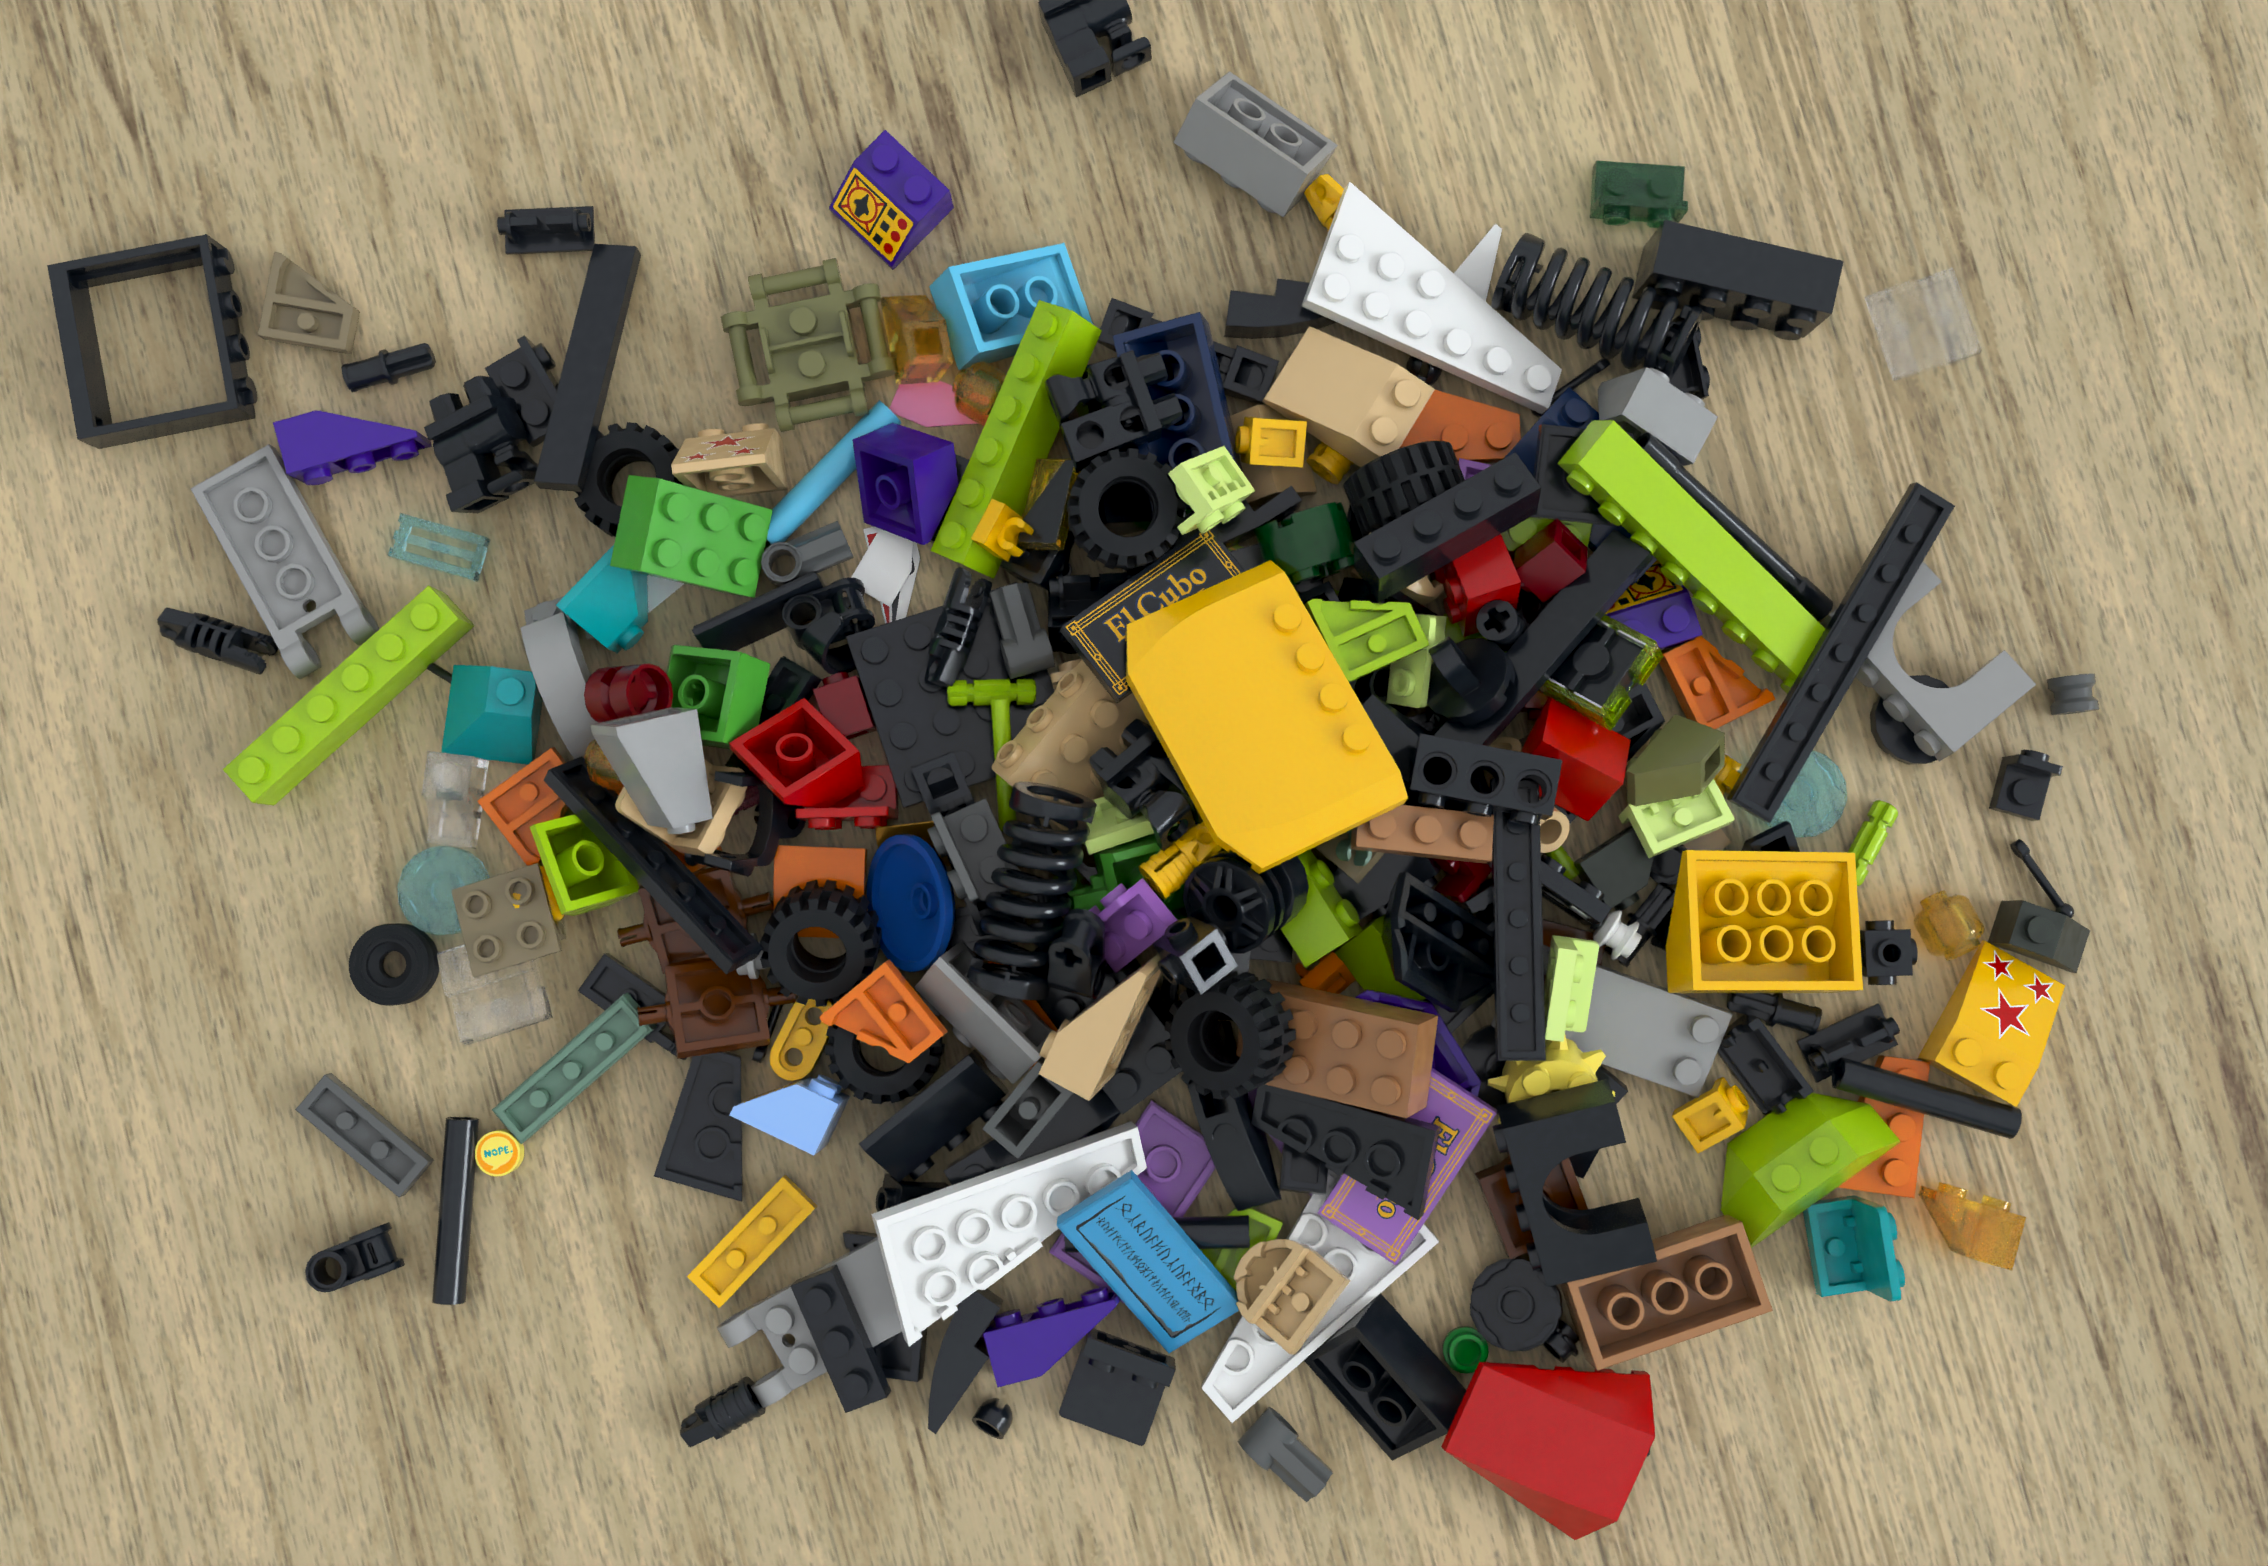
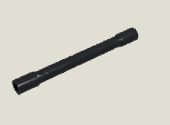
(1798, 586)

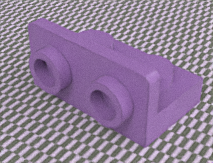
(1131, 922)

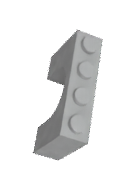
(1939, 716)

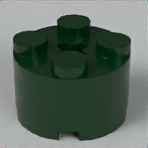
(1309, 543)

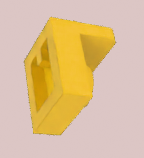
(1271, 442)
(1713, 1115)

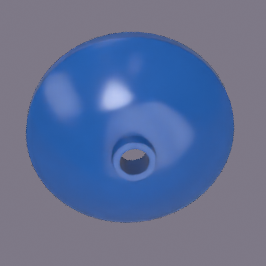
(912, 902)

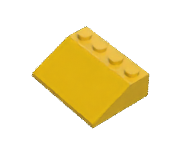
(1764, 923)

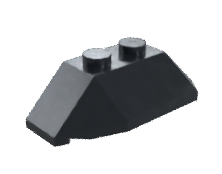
(1437, 946)

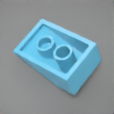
(994, 299)

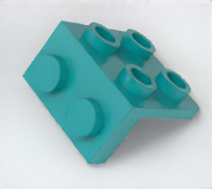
(1853, 1248)

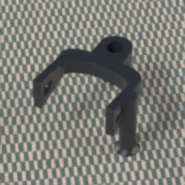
(773, 823)

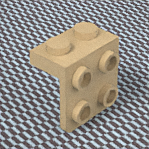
(708, 834)

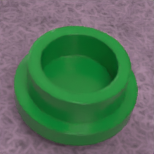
(1464, 1349)

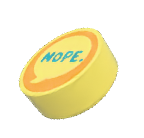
(499, 1153)

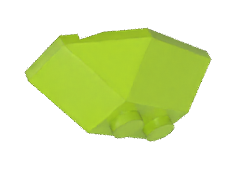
(1798, 1159)

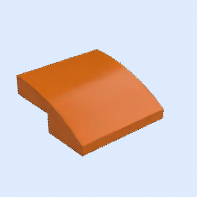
(805, 863)

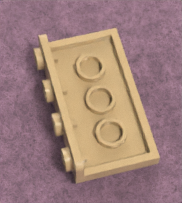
(1066, 733)

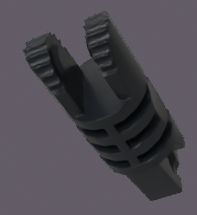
(956, 627)
(217, 639)

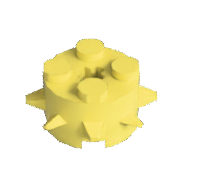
(1563, 1069)

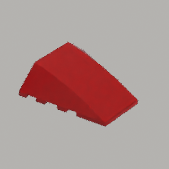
(1556, 1439)

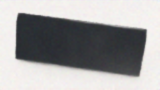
(753, 618)

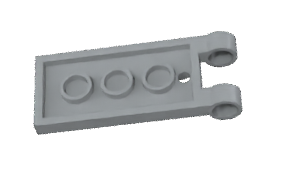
(281, 555)
(1650, 1030)
(781, 1315)

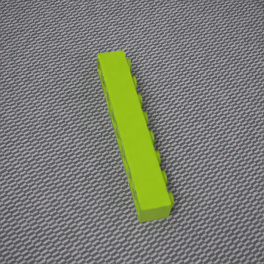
(1692, 548)

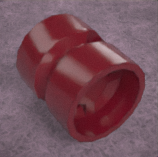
(627, 691)

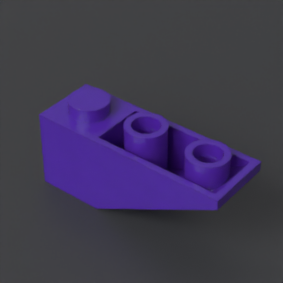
(330, 443)
(1033, 1342)

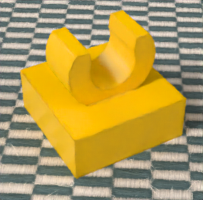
(1000, 531)

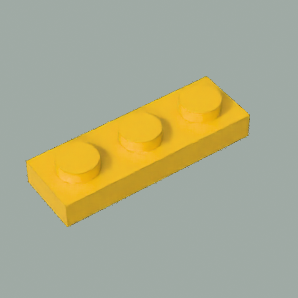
(752, 1241)

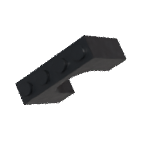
(1566, 1240)

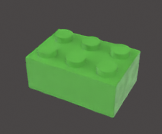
(690, 536)

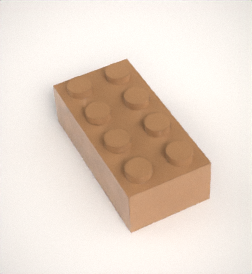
(1356, 1050)
(1697, 1286)

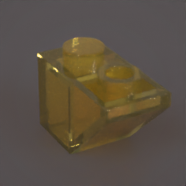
(916, 339)
(1975, 1229)

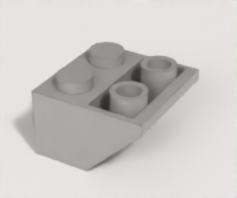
(1649, 403)

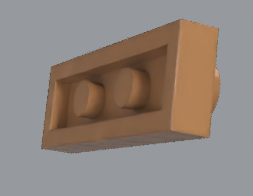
(1427, 834)

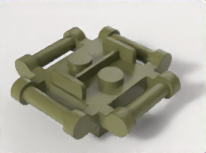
(809, 346)

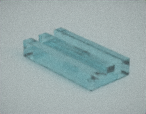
(403, 537)

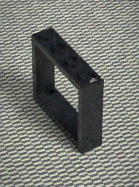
(81, 350)

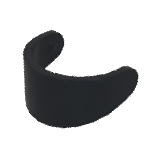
(817, 640)

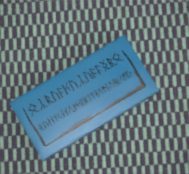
(1149, 1261)

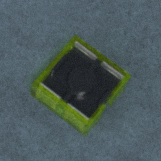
(1603, 671)

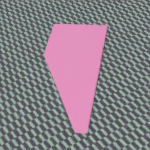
(928, 404)

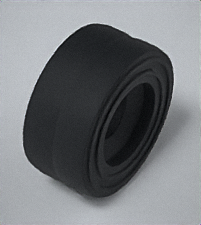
(368, 957)

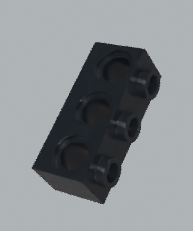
(1505, 766)

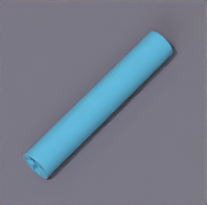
(824, 477)

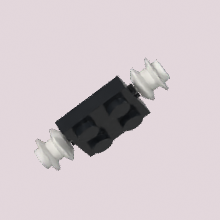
(1586, 906)

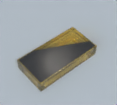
(1048, 504)

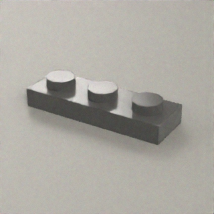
(364, 1134)

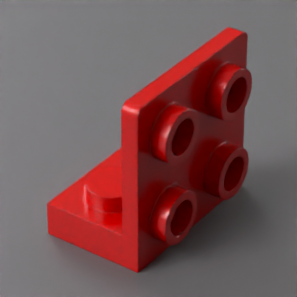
(867, 806)

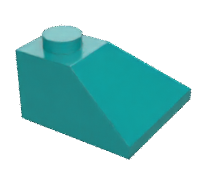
(609, 604)
(493, 714)

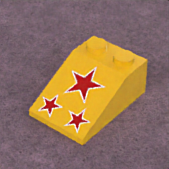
(1995, 1025)

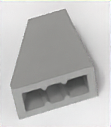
(660, 765)

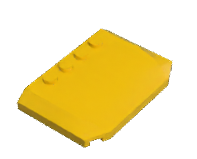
(1259, 718)

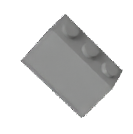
(1254, 143)
(994, 1024)

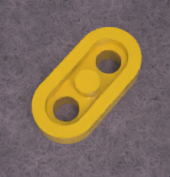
(799, 1034)

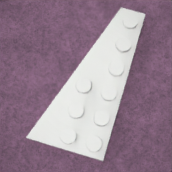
(1403, 296)
(983, 1227)
(1253, 1361)

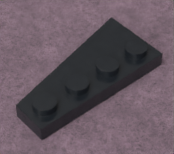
(1372, 1147)

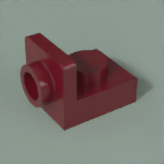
(1462, 879)

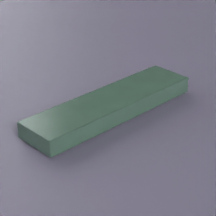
(573, 1069)

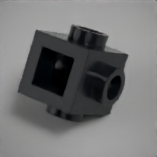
(1898, 948)
(1194, 954)

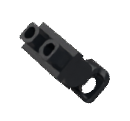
(1073, 33)
(1126, 413)
(469, 438)
(1138, 783)

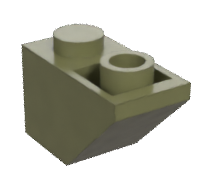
(1675, 763)

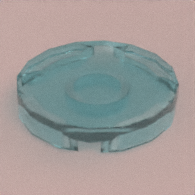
(1814, 798)
(428, 883)

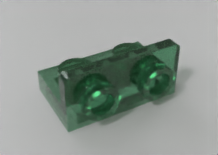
(1637, 193)

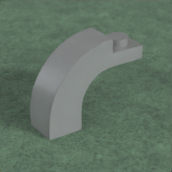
(559, 672)

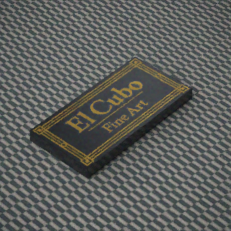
(1183, 571)

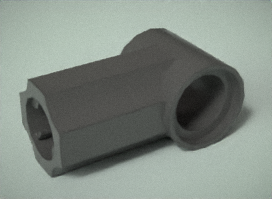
(811, 552)
(1023, 642)
(1276, 1446)

